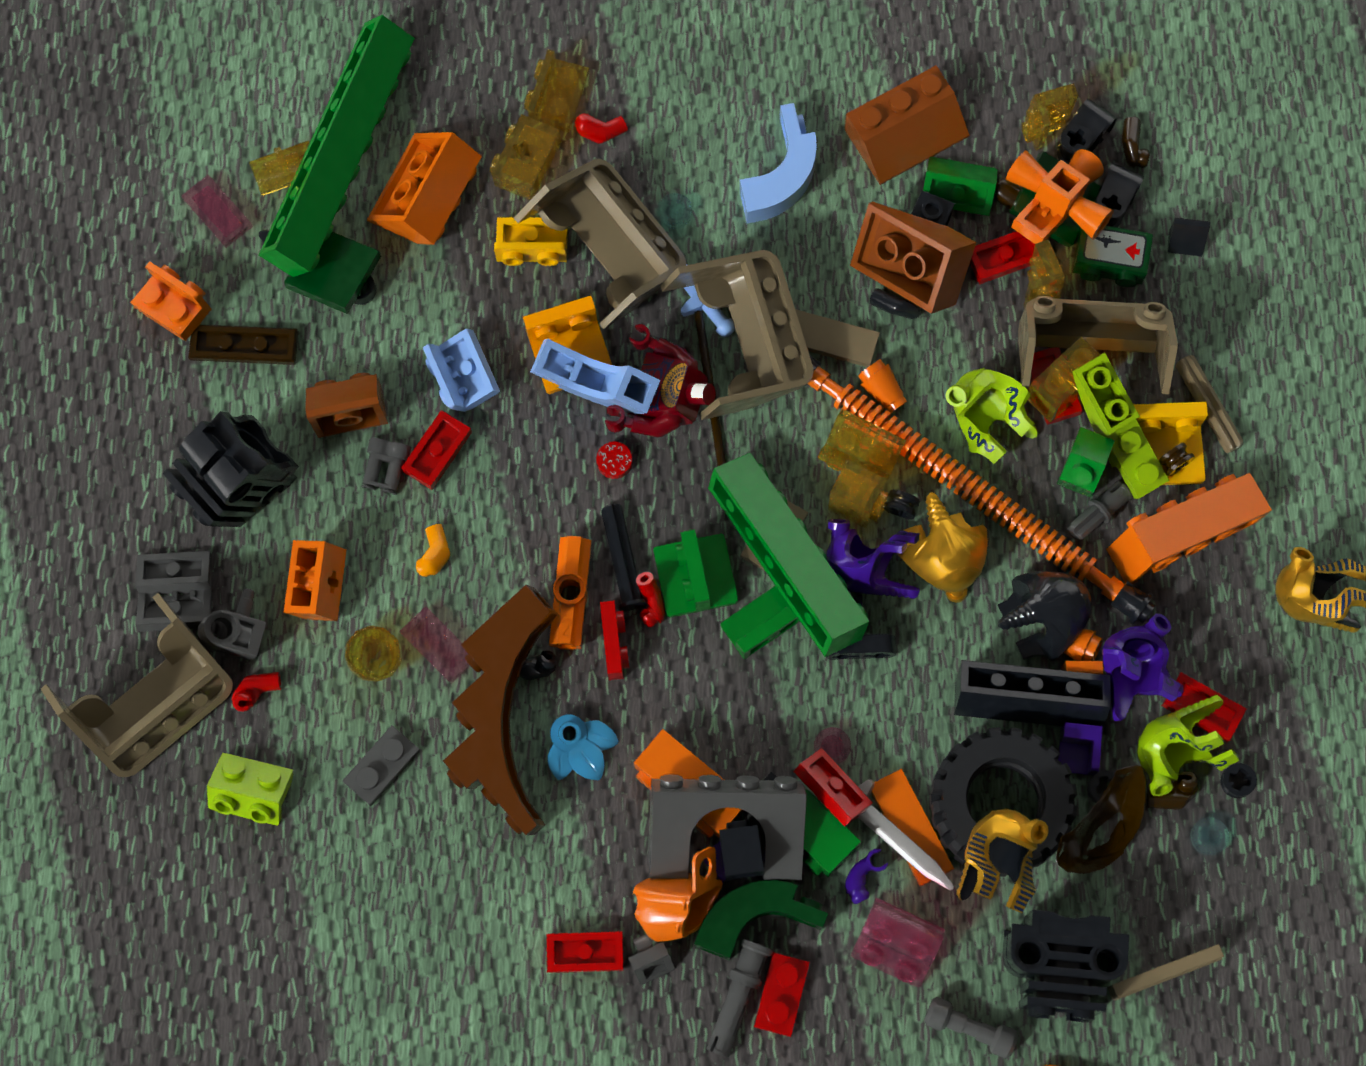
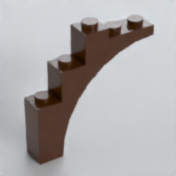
(486, 705)

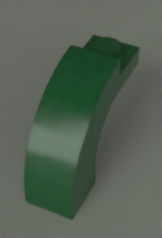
(746, 903)

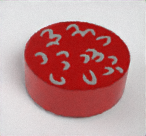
(614, 460)

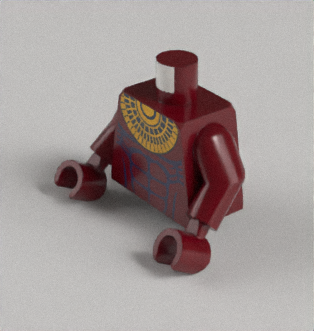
(677, 396)

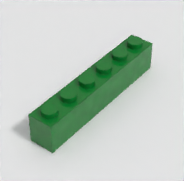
(788, 554)

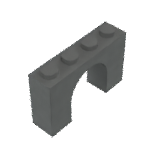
(681, 803)

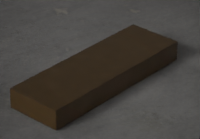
(244, 344)

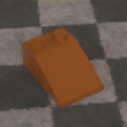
(913, 256)

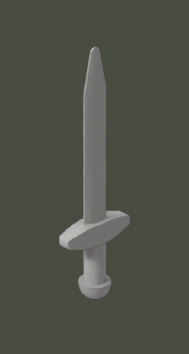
(902, 843)

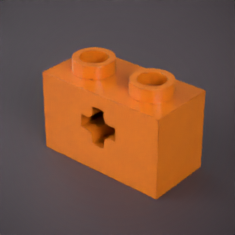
(315, 580)

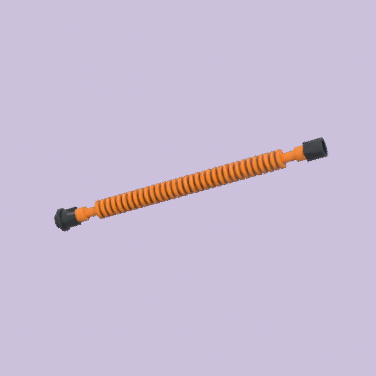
(1124, 597)

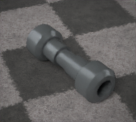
(1000, 1039)

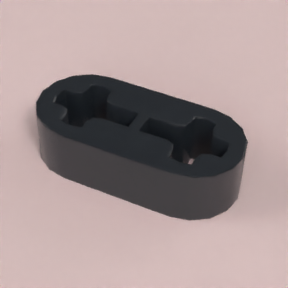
(869, 647)

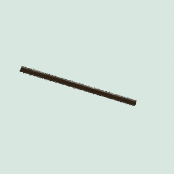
(707, 370)

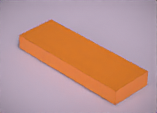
(904, 810)

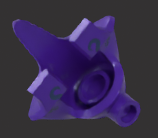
(866, 567)
(1138, 663)

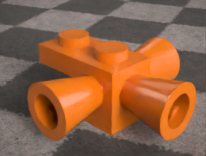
(1058, 195)

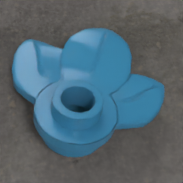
(582, 752)

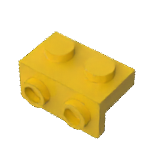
(529, 242)

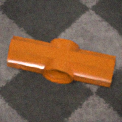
(571, 571)

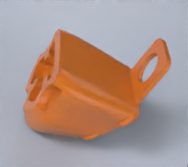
(677, 907)

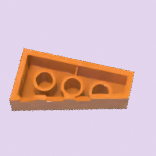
(1187, 526)

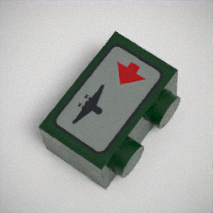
(1113, 255)

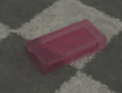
(216, 211)
(436, 644)

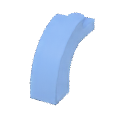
(780, 189)
(594, 379)

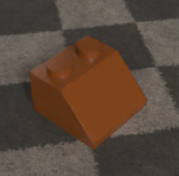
(345, 405)

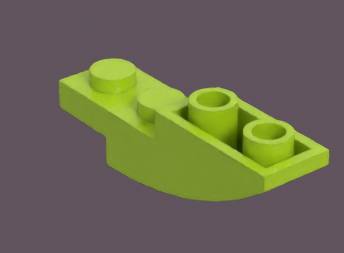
(1115, 417)

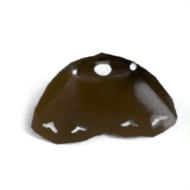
(1123, 796)

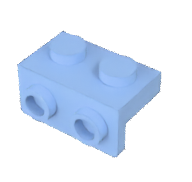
(461, 371)

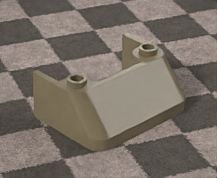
(613, 228)
(764, 323)
(1103, 325)
(155, 708)

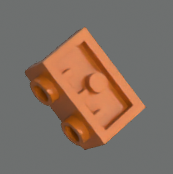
(171, 302)

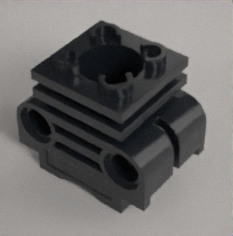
(229, 470)
(1064, 963)

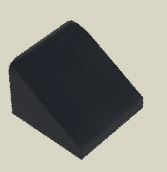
(1188, 236)

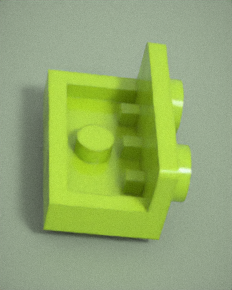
(248, 788)

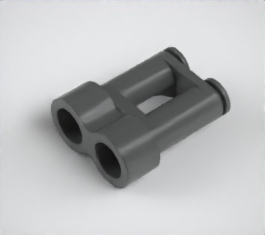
(387, 452)

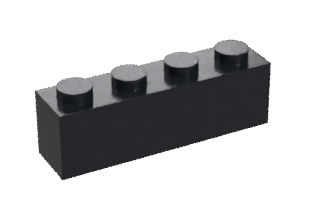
(1031, 694)

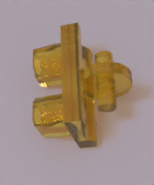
(279, 168)

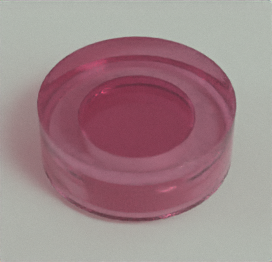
(834, 743)

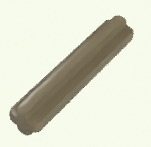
(1203, 392)

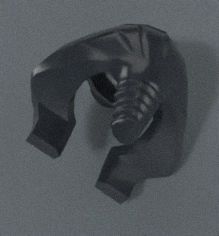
(1049, 599)

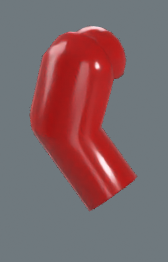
(597, 130)
(651, 592)
(252, 687)

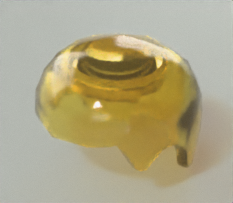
(365, 645)

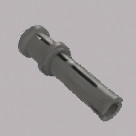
(744, 980)

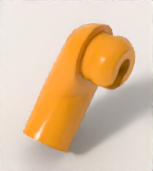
(437, 553)

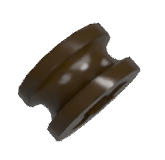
(1176, 459)

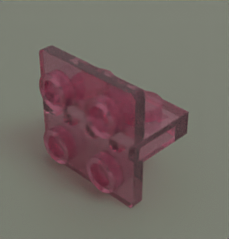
(898, 943)

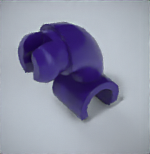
(856, 878)

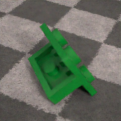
(695, 574)

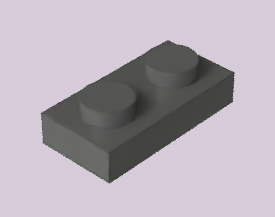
(381, 765)

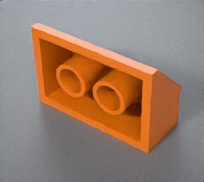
(425, 187)

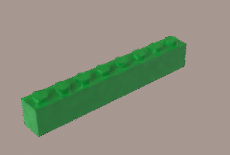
(337, 147)

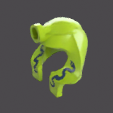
(983, 398)
(1170, 744)

